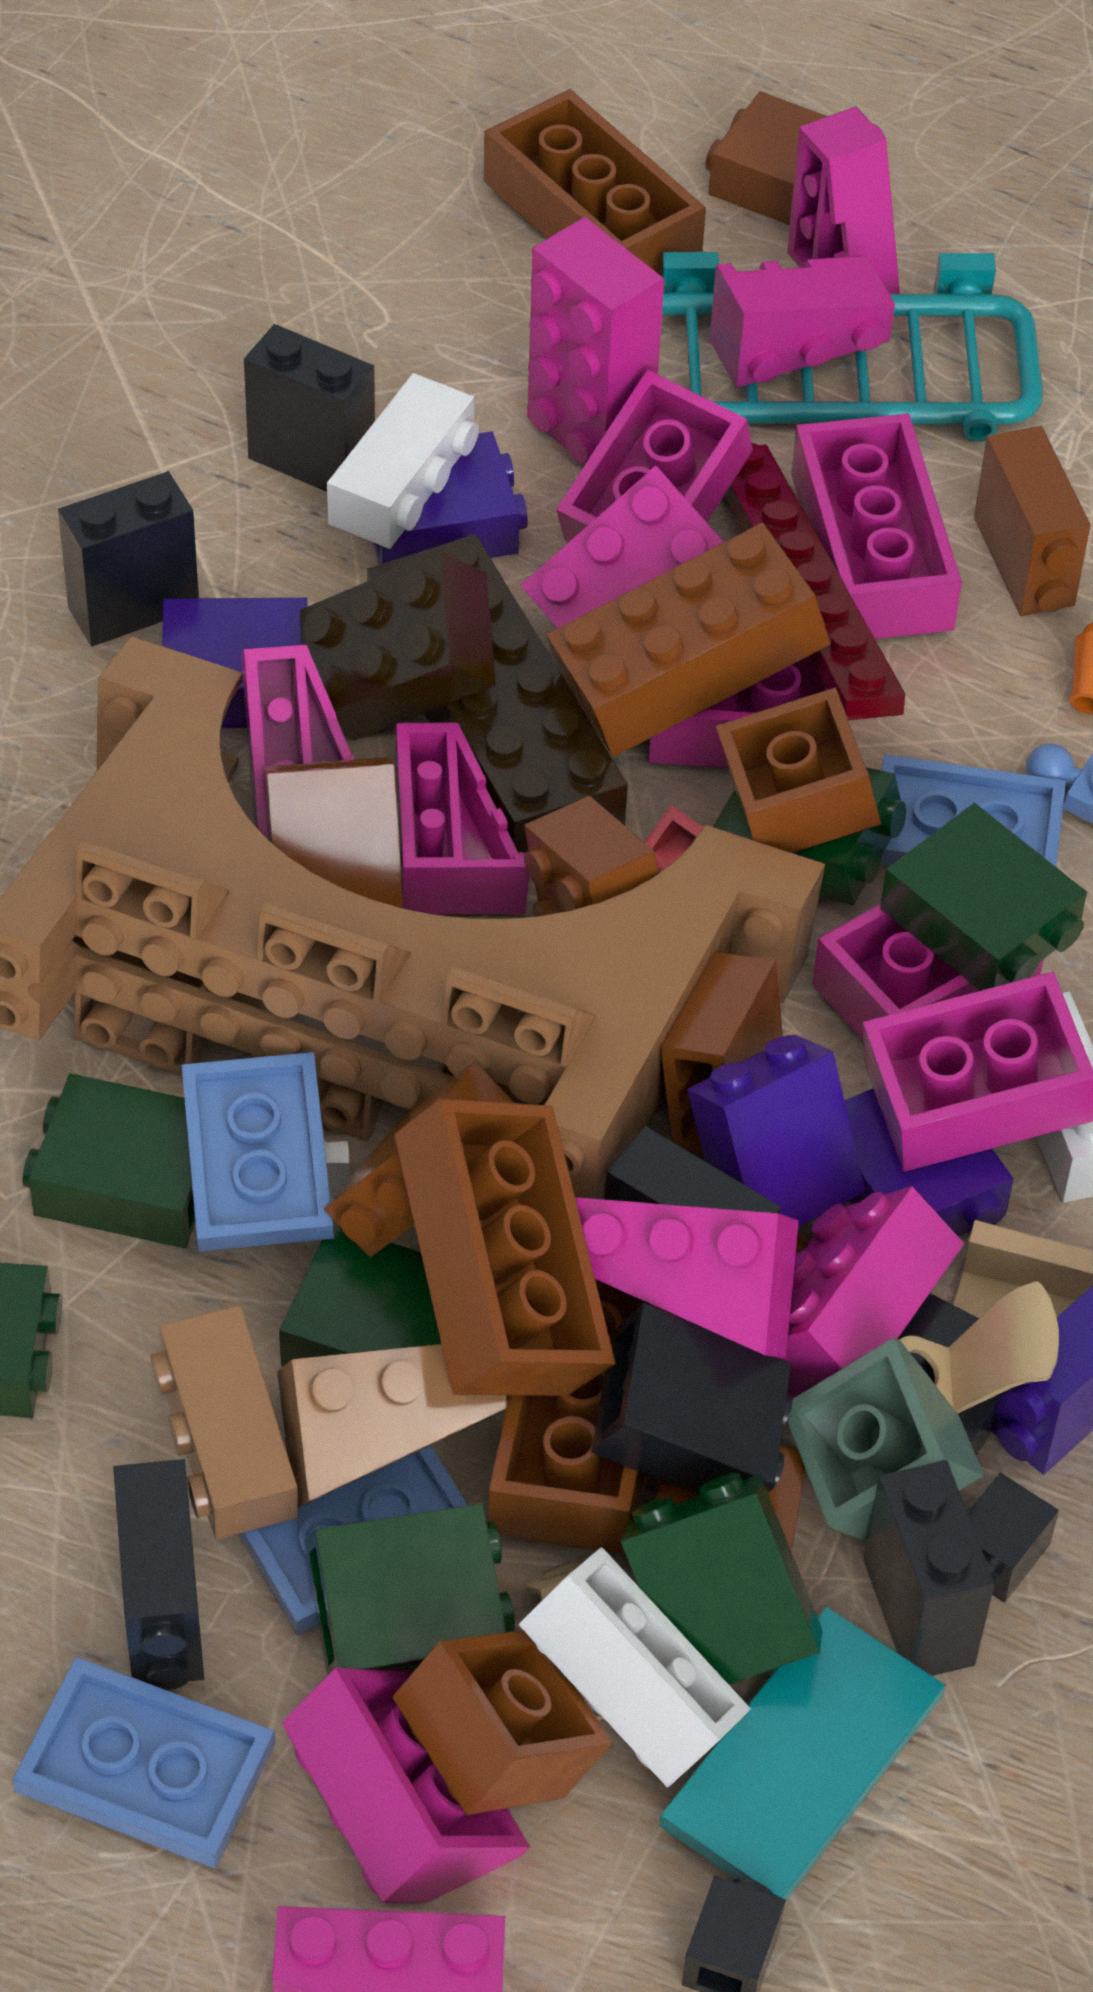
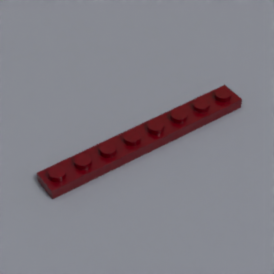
(854, 657)

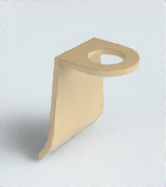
(1001, 1350)

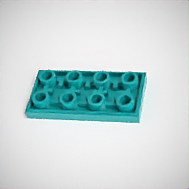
(802, 1758)

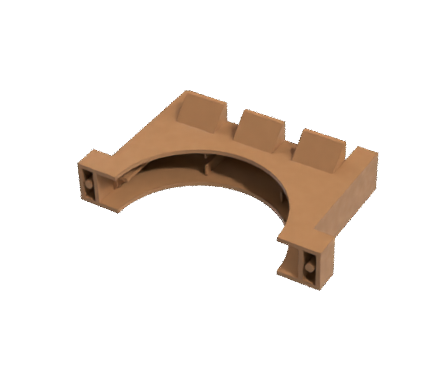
(200, 929)

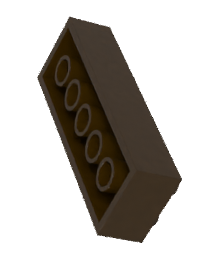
(529, 725)

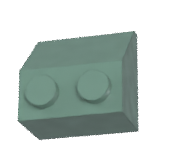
(874, 1422)

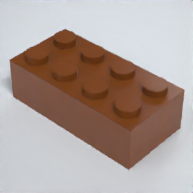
(573, 164)
(688, 639)
(503, 1249)
(544, 1471)

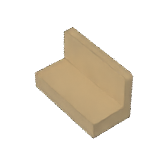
(1008, 1259)

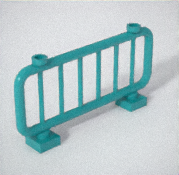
(960, 289)

